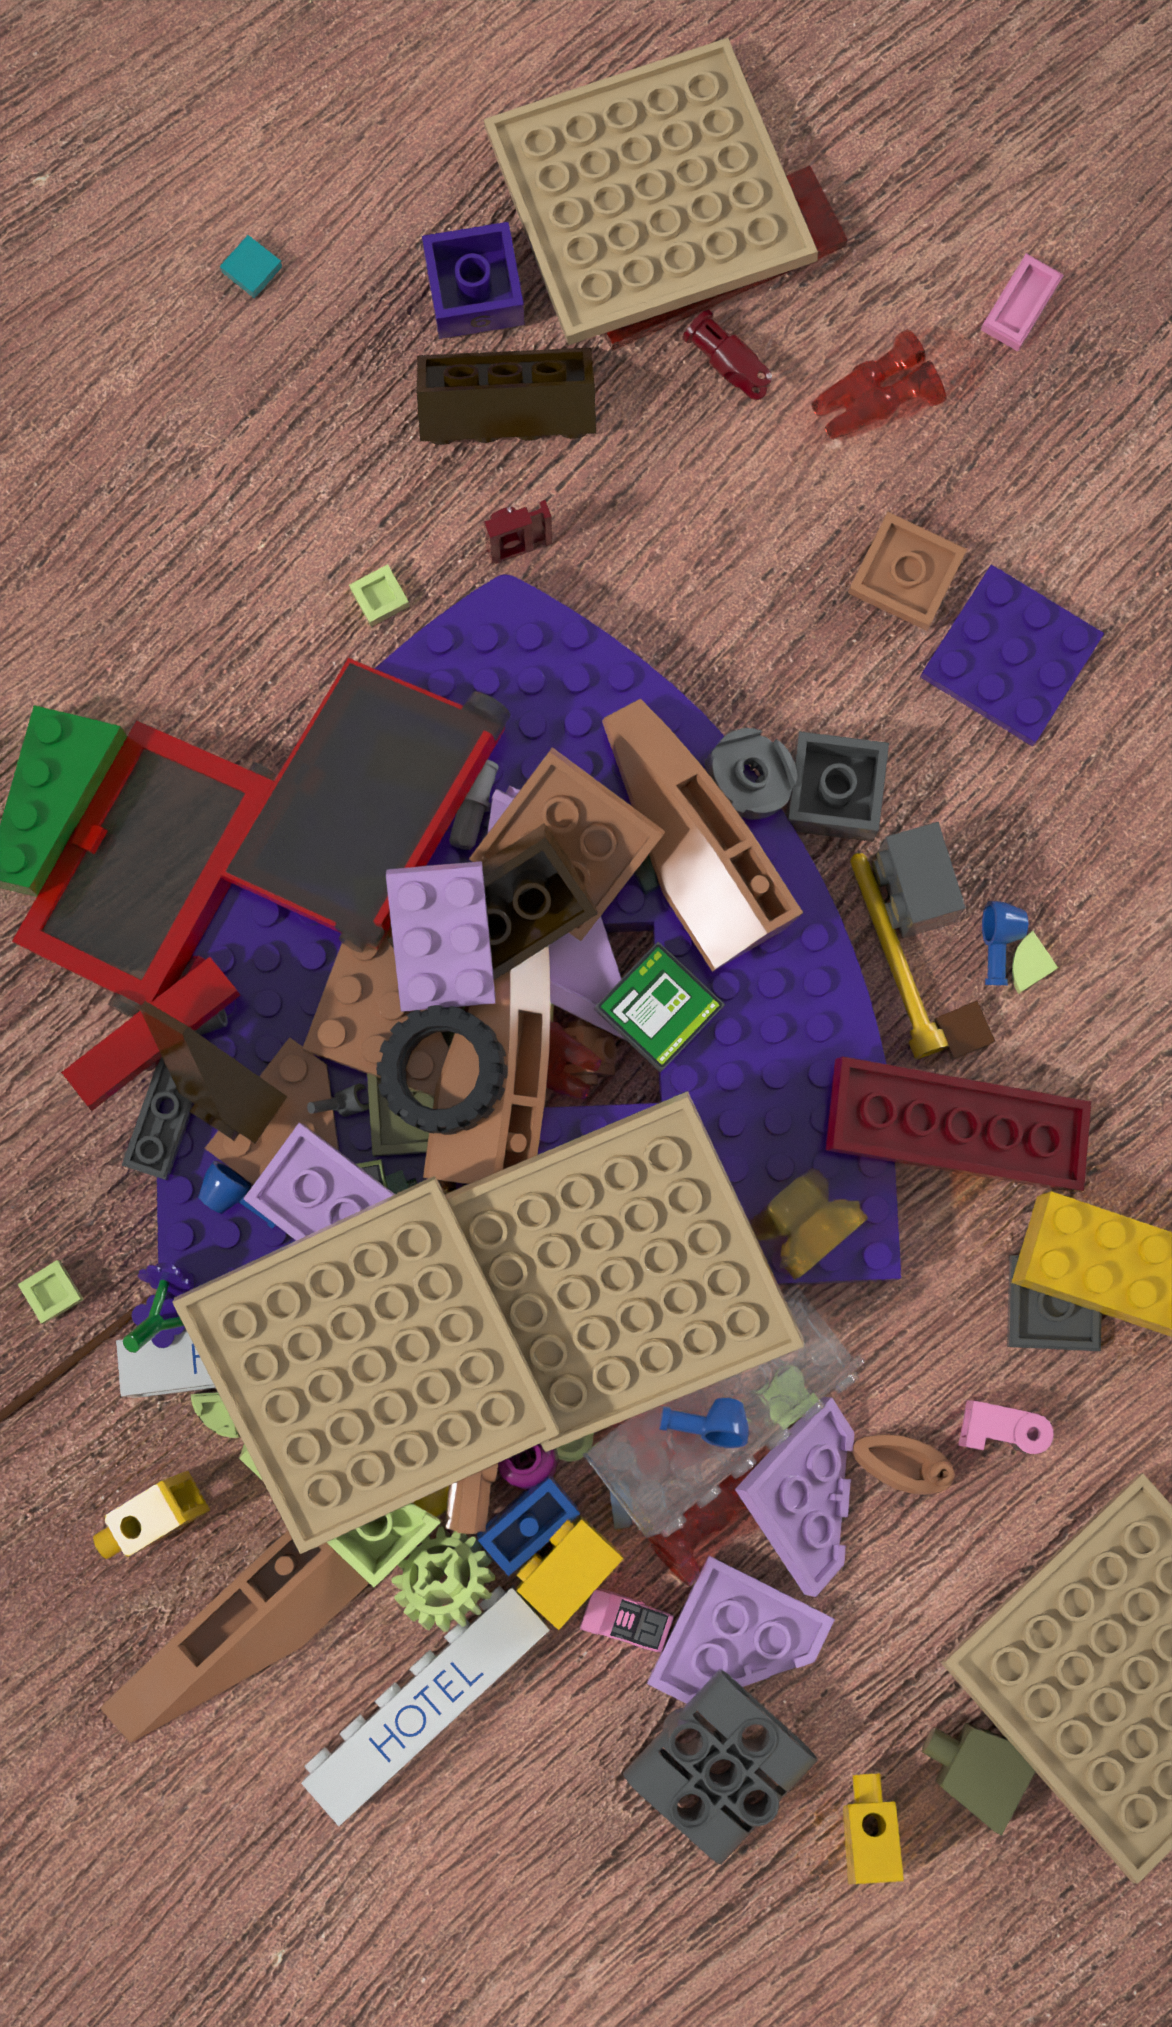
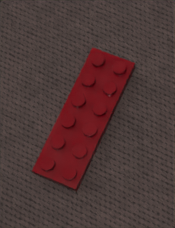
(958, 1125)

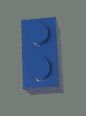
(527, 1524)

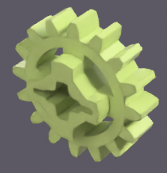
(428, 1563)

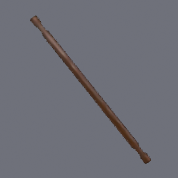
(68, 1363)

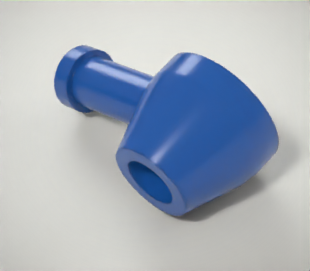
(1000, 926)
(224, 1189)
(722, 1427)

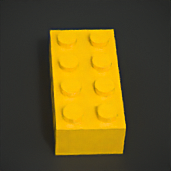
(1098, 1261)

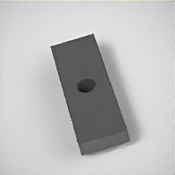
(157, 1134)

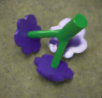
(158, 1317)

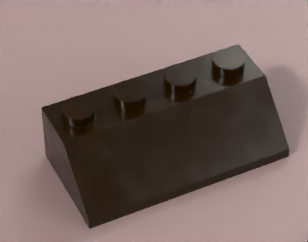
(506, 395)
(530, 899)

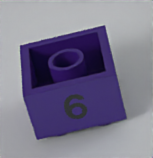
(473, 280)

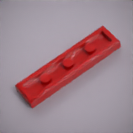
(132, 1046)

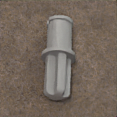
(472, 809)

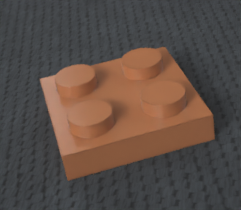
(907, 571)

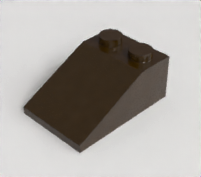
(217, 1084)

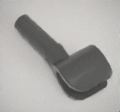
(344, 1102)

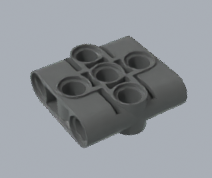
(684, 1768)

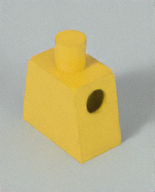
(151, 1516)
(868, 1857)

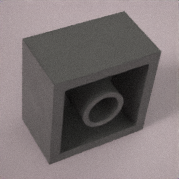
(838, 786)
(918, 880)

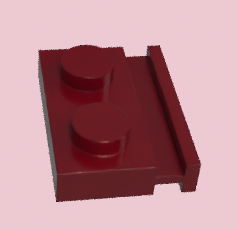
(515, 531)

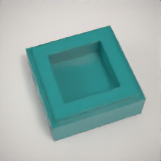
(251, 266)

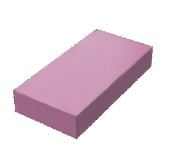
(1022, 302)

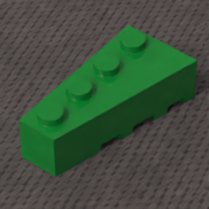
(50, 790)

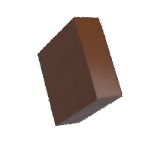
(965, 1030)

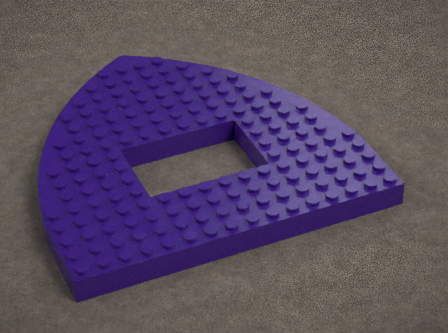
(752, 1072)

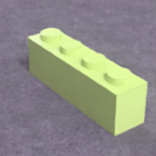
(380, 1544)

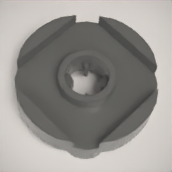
(770, 759)

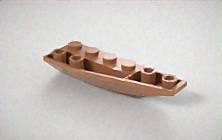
(707, 856)
(514, 1128)
(246, 1628)

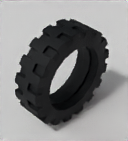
(397, 1054)

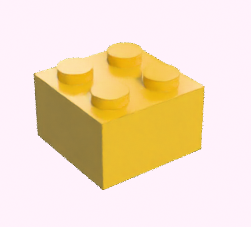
(568, 1571)

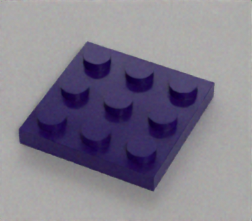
(1012, 655)

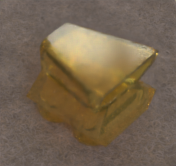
(806, 1221)

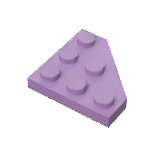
(803, 1494)
(737, 1628)

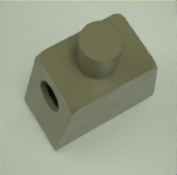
(981, 1772)

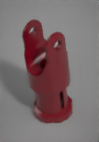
(728, 355)

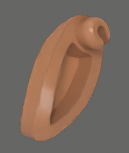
(904, 1463)

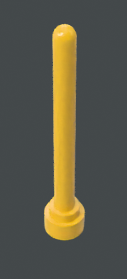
(925, 1035)

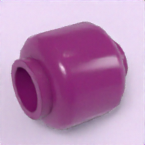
(516, 1474)

